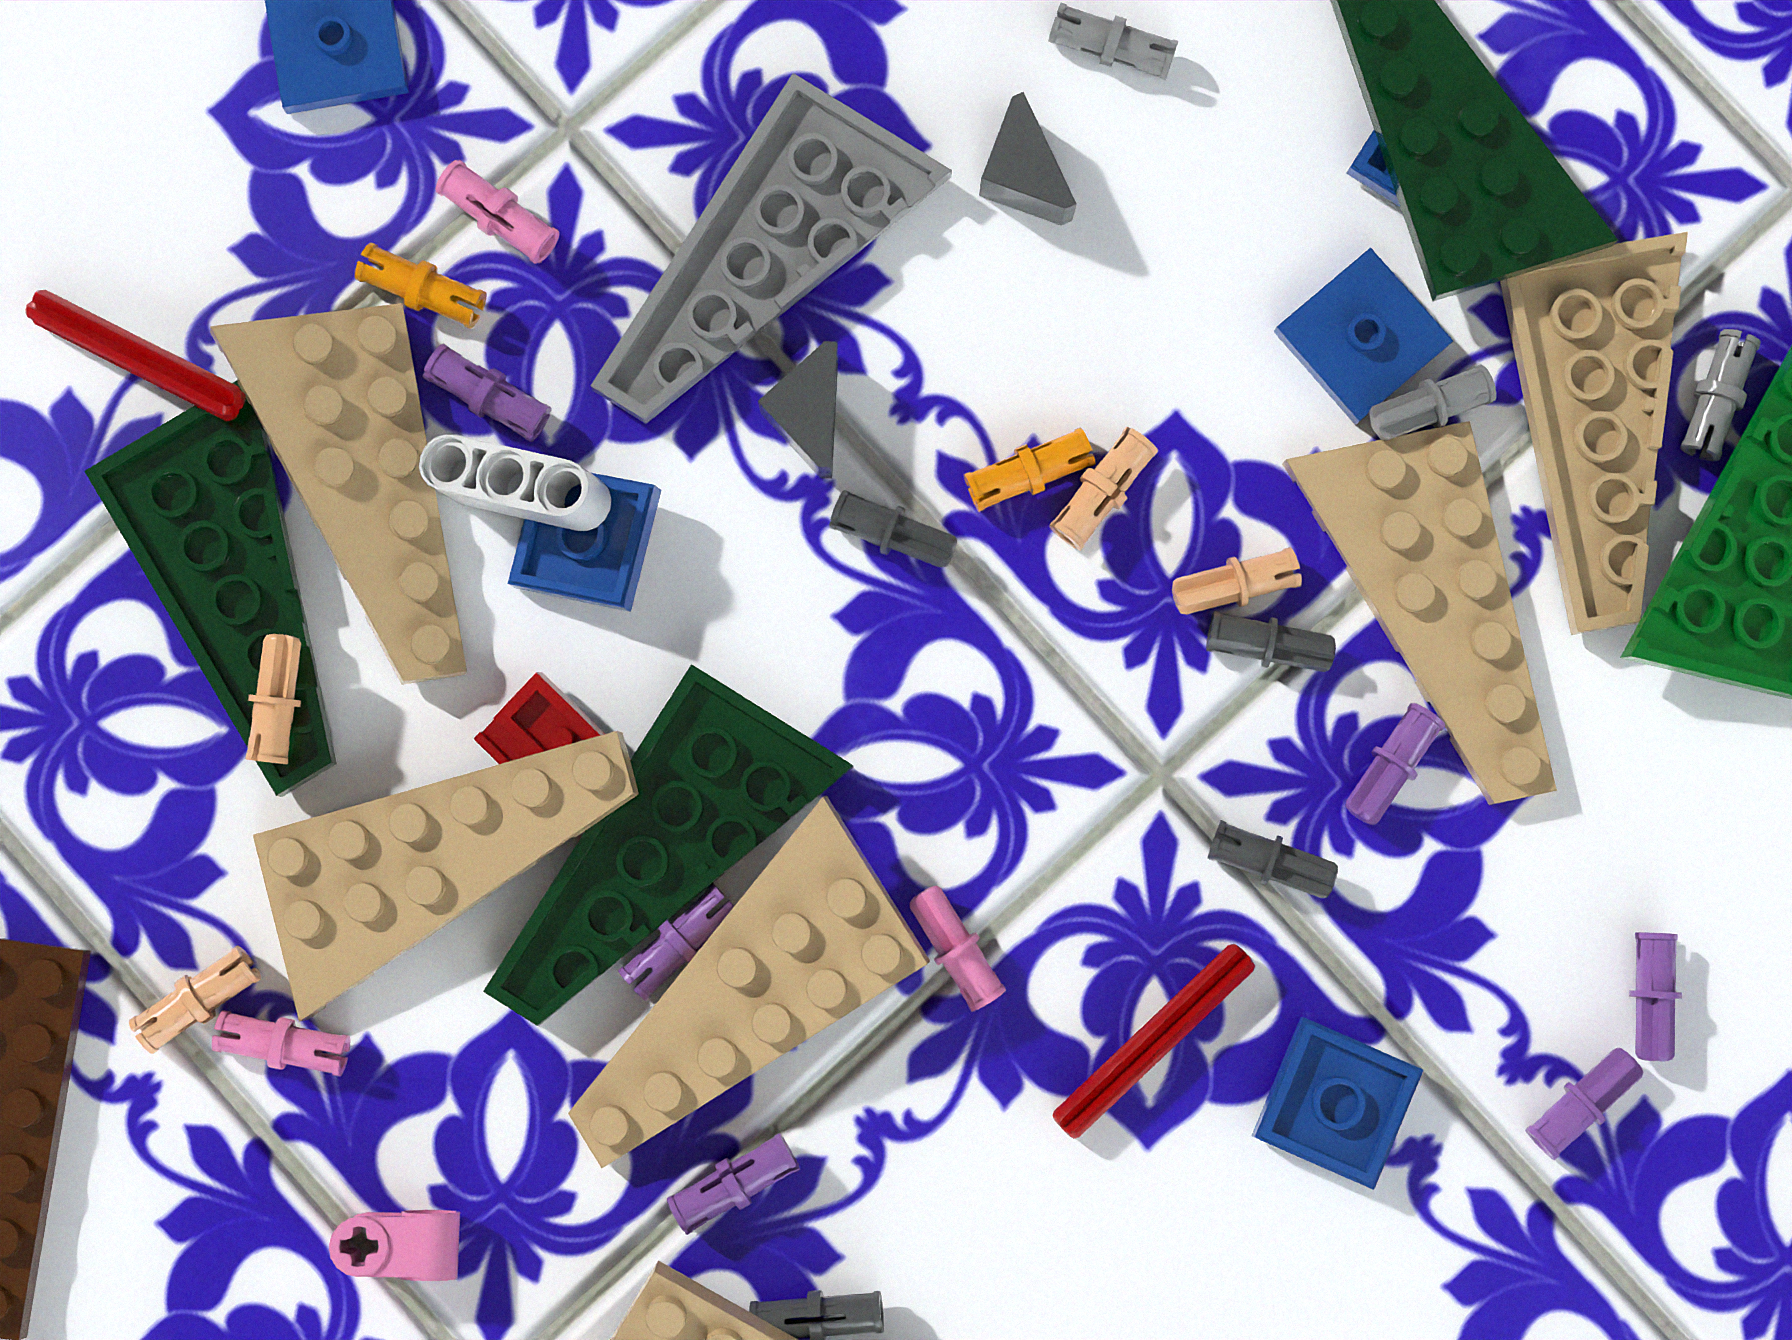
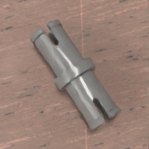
(1113, 41)
(1720, 395)

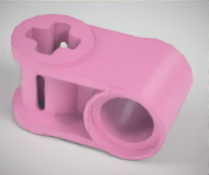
(410, 1243)

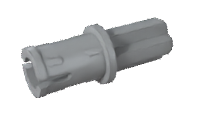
(1433, 403)

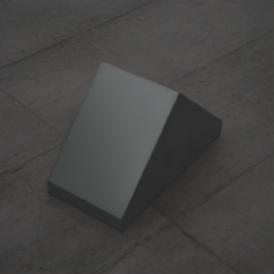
(1024, 170)
(805, 408)

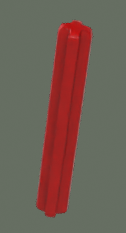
(135, 355)
(1153, 1041)

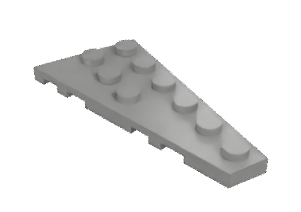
(783, 220)

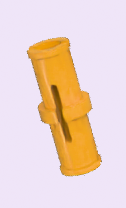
(420, 285)
(1029, 469)

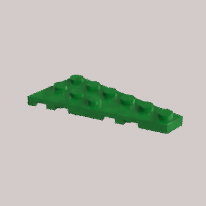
(1730, 586)

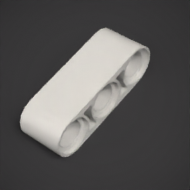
(491, 469)

